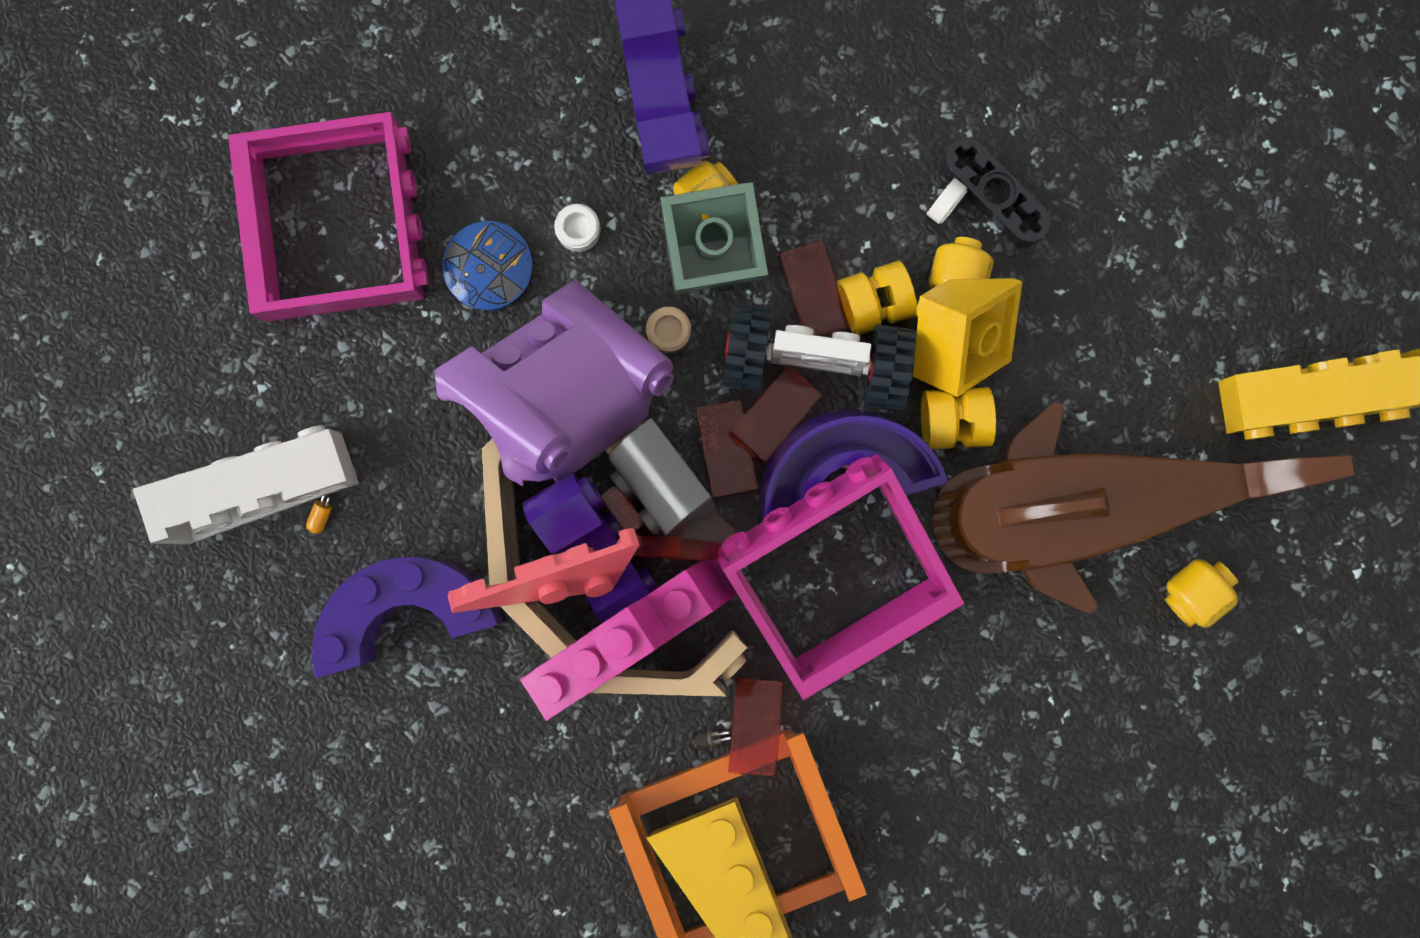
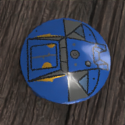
(487, 265)

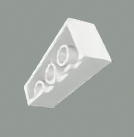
(245, 487)

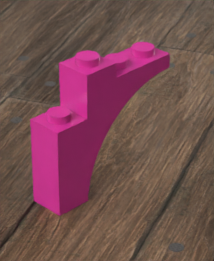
(628, 637)

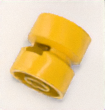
(863, 304)
(960, 418)

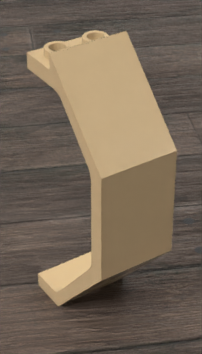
(553, 638)

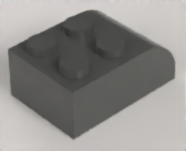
(661, 480)

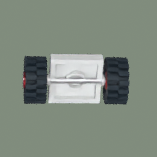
(885, 363)

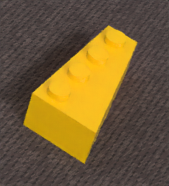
(1322, 392)
(722, 872)

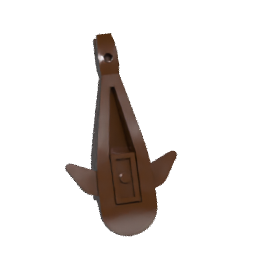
(1065, 508)

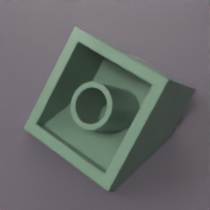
(714, 250)

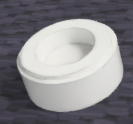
(947, 201)
(577, 227)

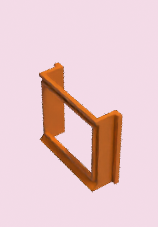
(706, 775)

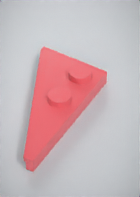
(553, 577)

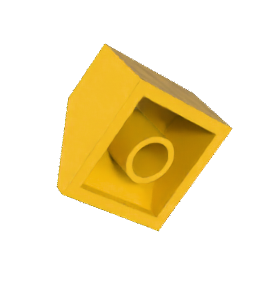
(965, 331)

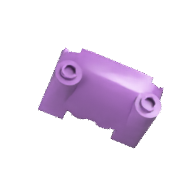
(559, 385)

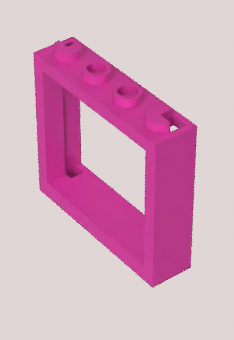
(254, 219)
(873, 632)

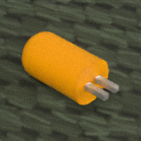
(319, 515)

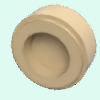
(668, 330)

